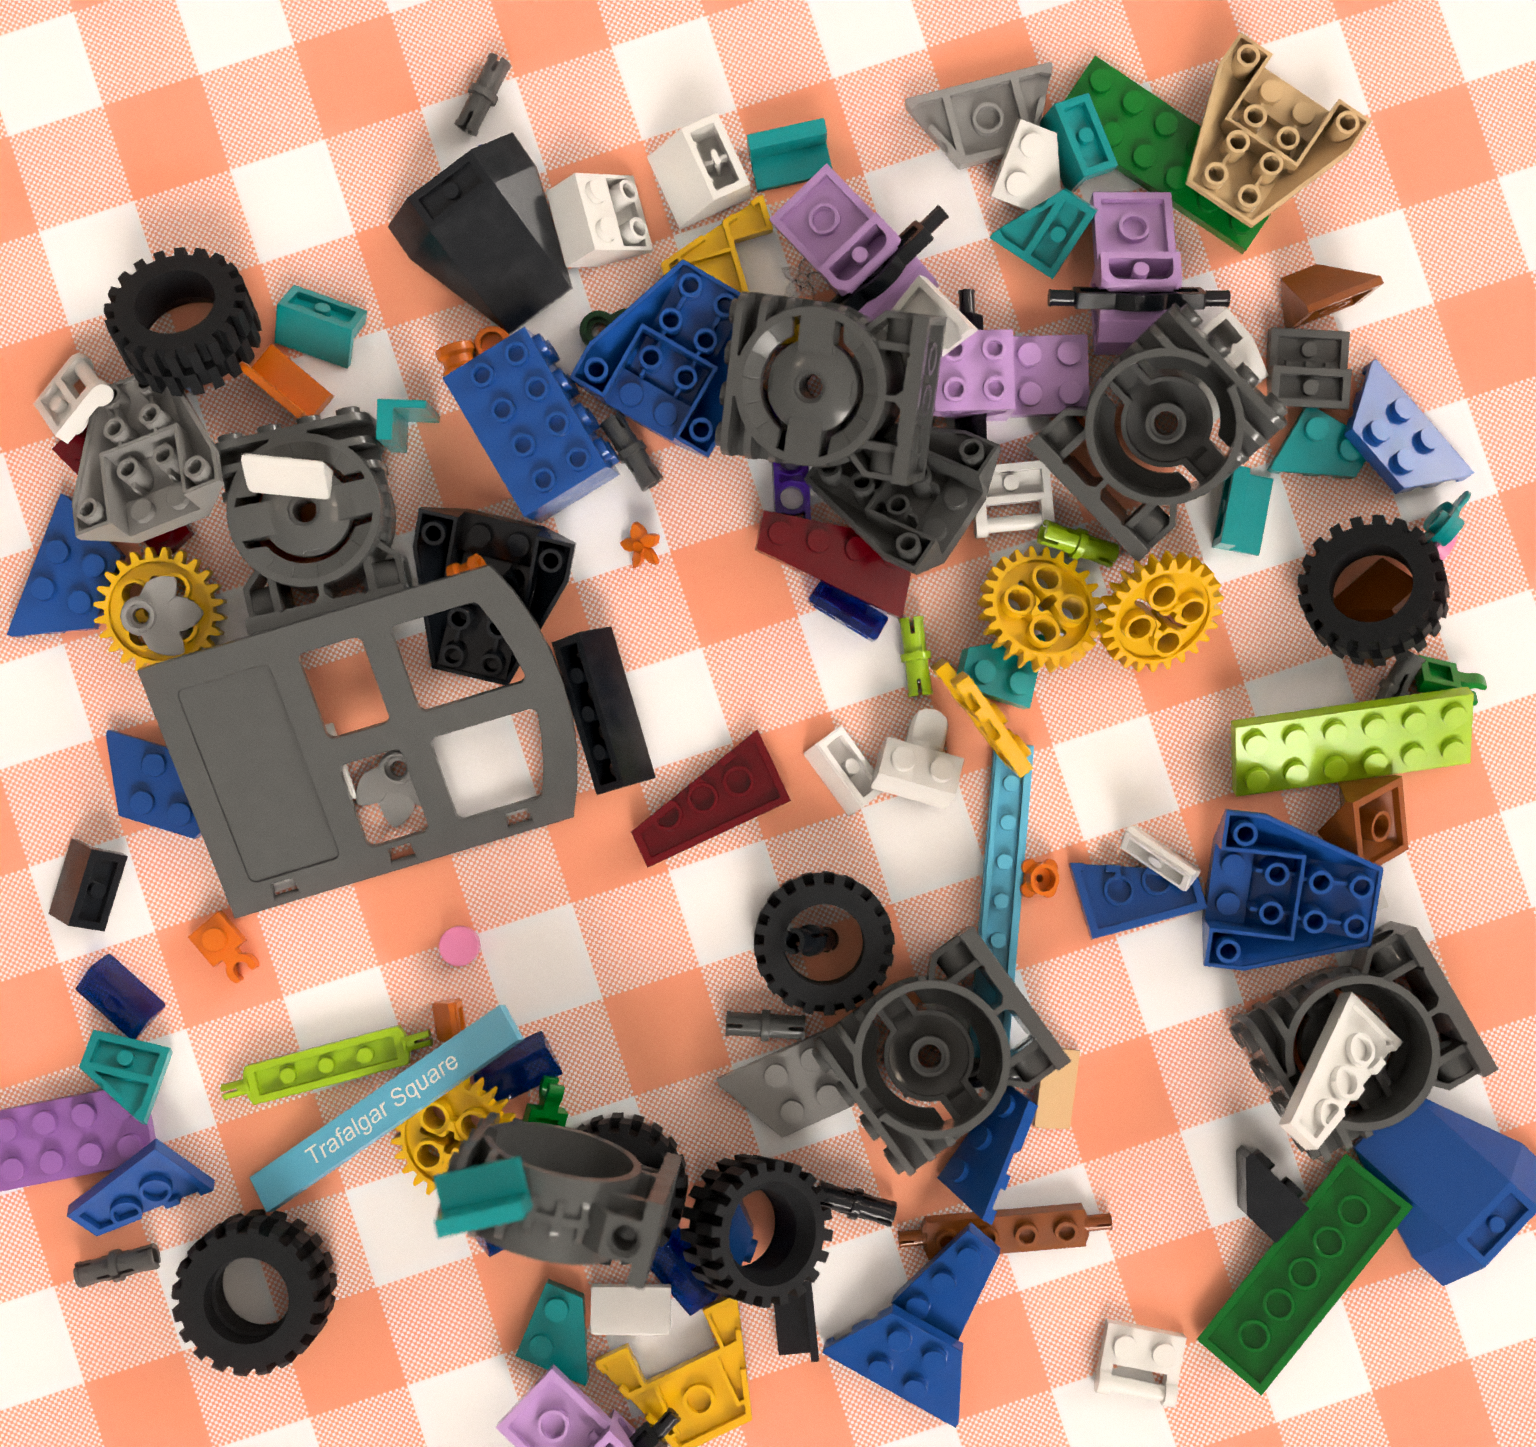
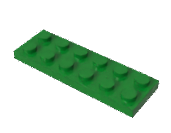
(1156, 148)
(1304, 1274)

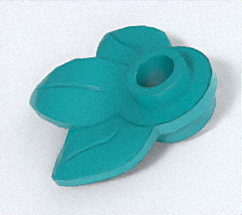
(1445, 522)

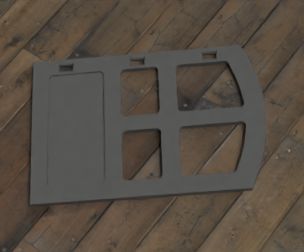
(272, 776)

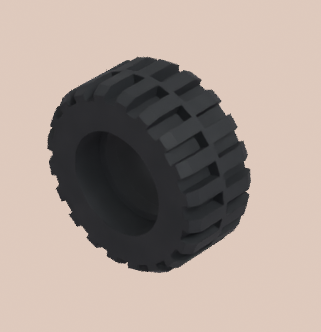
(223, 1333)

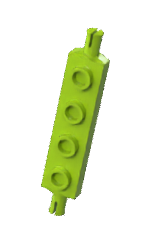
(326, 1064)

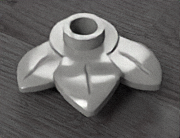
(167, 616)
(393, 792)

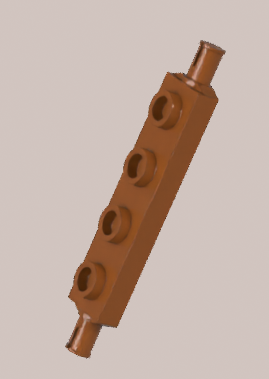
(1012, 1229)

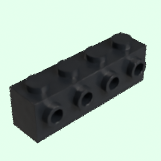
(603, 709)

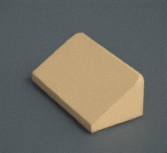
(1056, 1095)

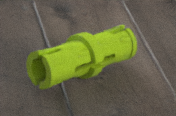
(1078, 543)
(915, 656)

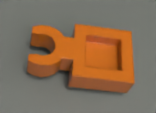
(220, 941)

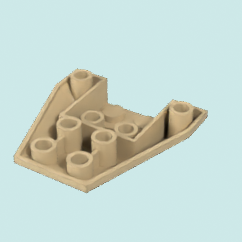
(1264, 137)

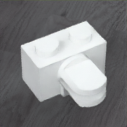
(918, 765)

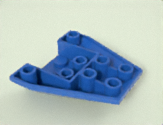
(666, 358)
(1283, 895)
(1464, 1185)

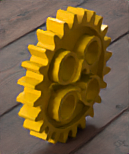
(142, 571)
(1170, 587)
(1016, 627)
(458, 1107)

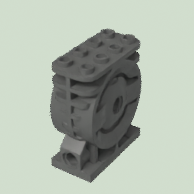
(1245, 425)
(749, 426)
(351, 447)
(1413, 1016)
(918, 1132)
(584, 1191)

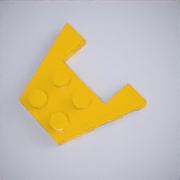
(717, 252)
(987, 718)
(705, 1390)

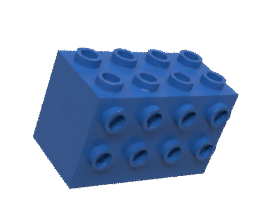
(533, 424)

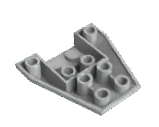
(144, 467)

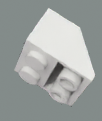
(699, 171)
(598, 219)
(1242, 350)

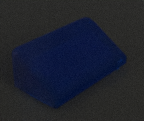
(848, 611)
(120, 996)
(520, 1068)
(672, 1269)

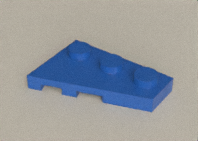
(1129, 897)
(983, 1157)
(140, 1184)
(951, 1282)

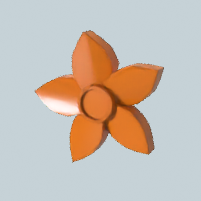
(641, 544)

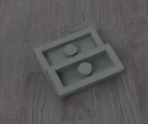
(1309, 367)

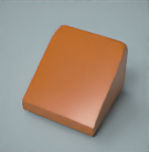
(448, 1018)

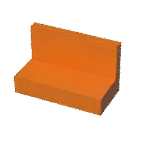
(288, 383)

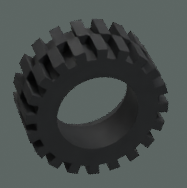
(190, 356)
(1385, 637)
(838, 993)
(650, 1149)
(795, 1240)

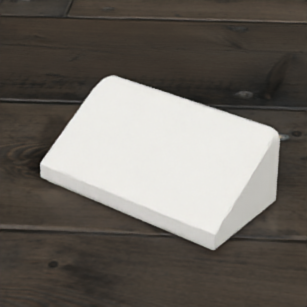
(287, 476)
(843, 770)
(1159, 858)
(630, 1310)

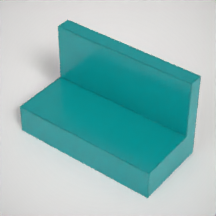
(1081, 141)
(788, 154)
(318, 325)
(394, 418)
(1242, 512)
(481, 1196)

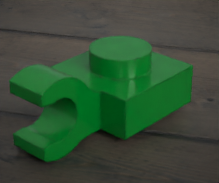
(1444, 675)
(549, 1101)

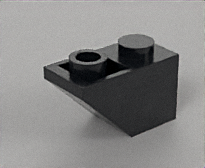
(1263, 1197)

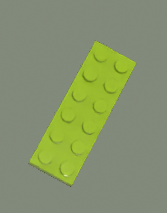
(1351, 741)

